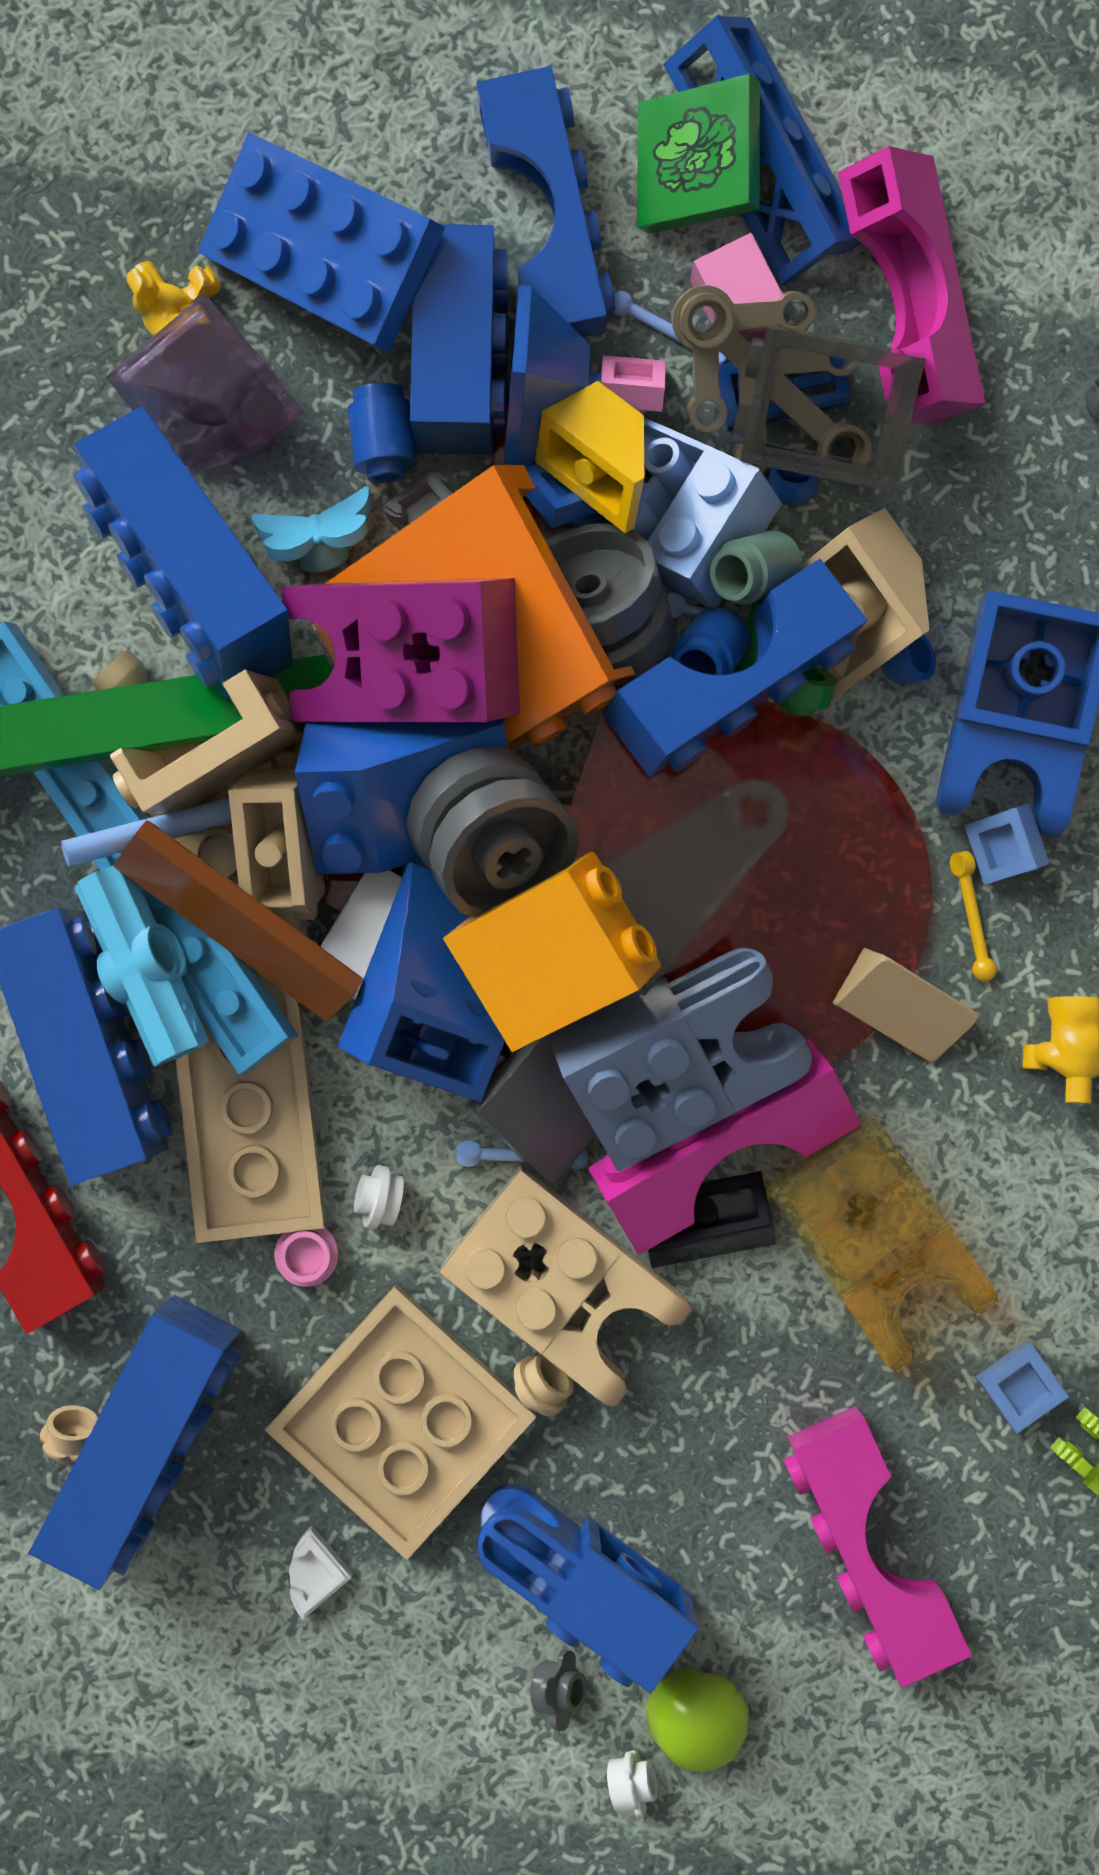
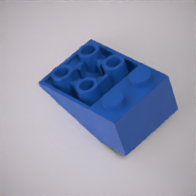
(415, 1001)

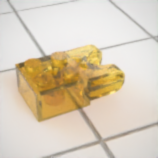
(885, 1251)

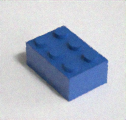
(460, 344)

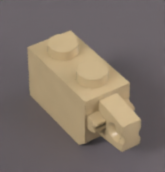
(274, 845)

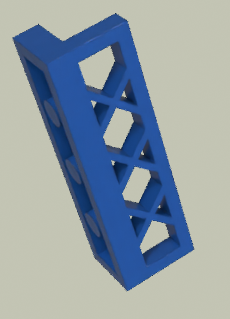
(785, 144)

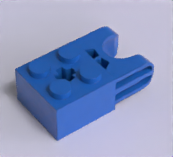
(1021, 724)
(587, 1585)

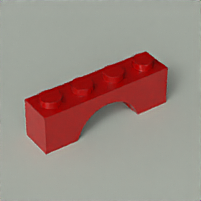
(48, 1262)

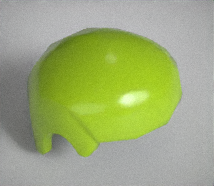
(697, 1719)

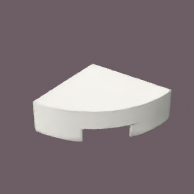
(315, 1572)

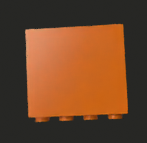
(492, 535)

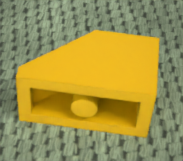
(596, 451)

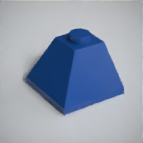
(546, 367)

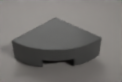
(416, 500)

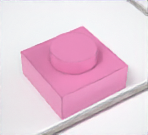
(635, 381)

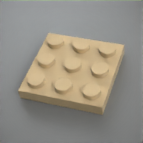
(401, 1422)

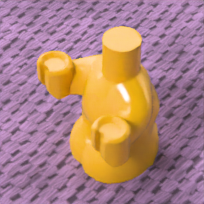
(162, 301)
(1072, 1045)

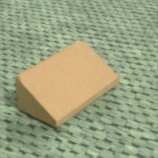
(903, 1006)

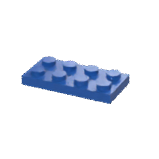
(321, 241)

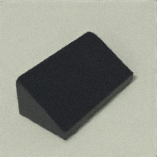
(728, 1218)

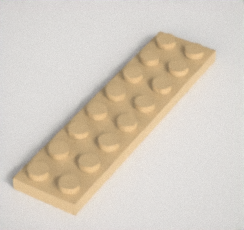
(252, 1132)

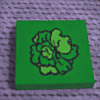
(699, 154)

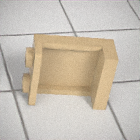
(258, 737)

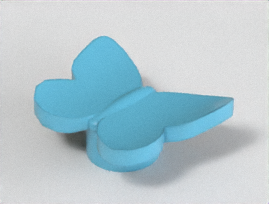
(317, 540)

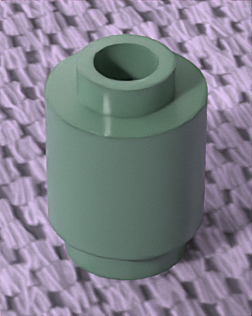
(754, 566)

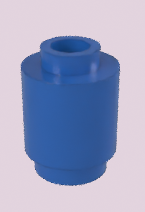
(381, 432)
(713, 642)

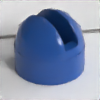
(792, 487)
(912, 664)

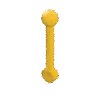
(963, 866)

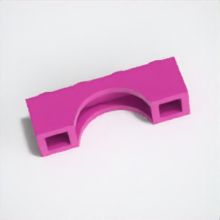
(901, 219)
(660, 1192)
(909, 1617)

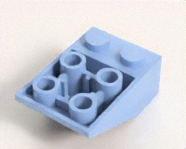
(693, 506)

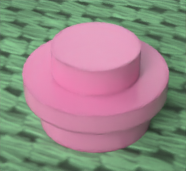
(306, 1256)

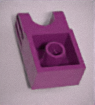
(391, 657)

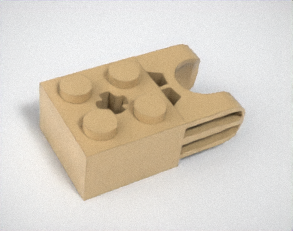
(584, 1283)

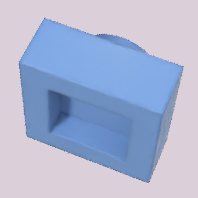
(1006, 844)
(1021, 1386)

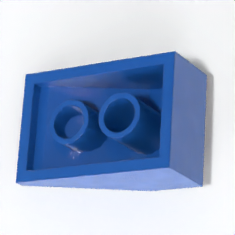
(361, 781)

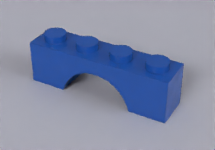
(527, 134)
(675, 709)

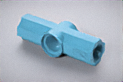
(141, 965)

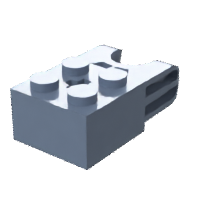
(672, 1058)

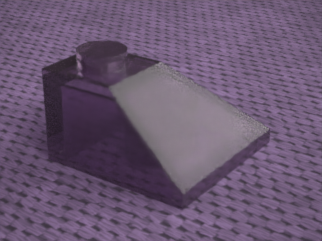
(205, 389)

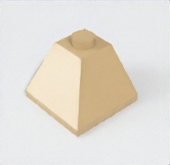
(888, 587)

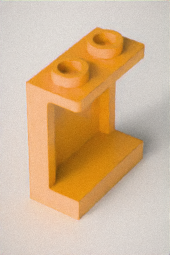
(554, 952)

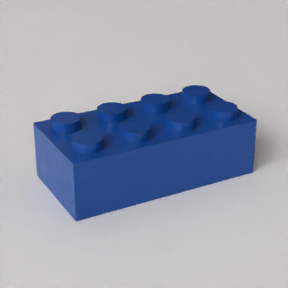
(181, 552)
(79, 1046)
(134, 1443)

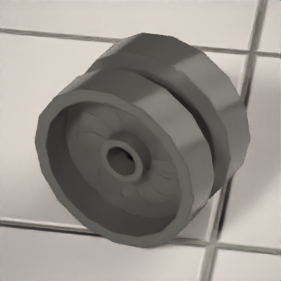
(618, 592)
(489, 828)

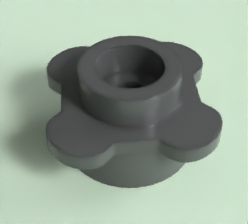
(558, 1689)

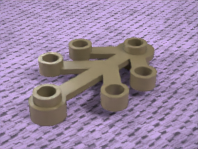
(726, 339)

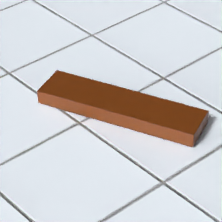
(237, 921)

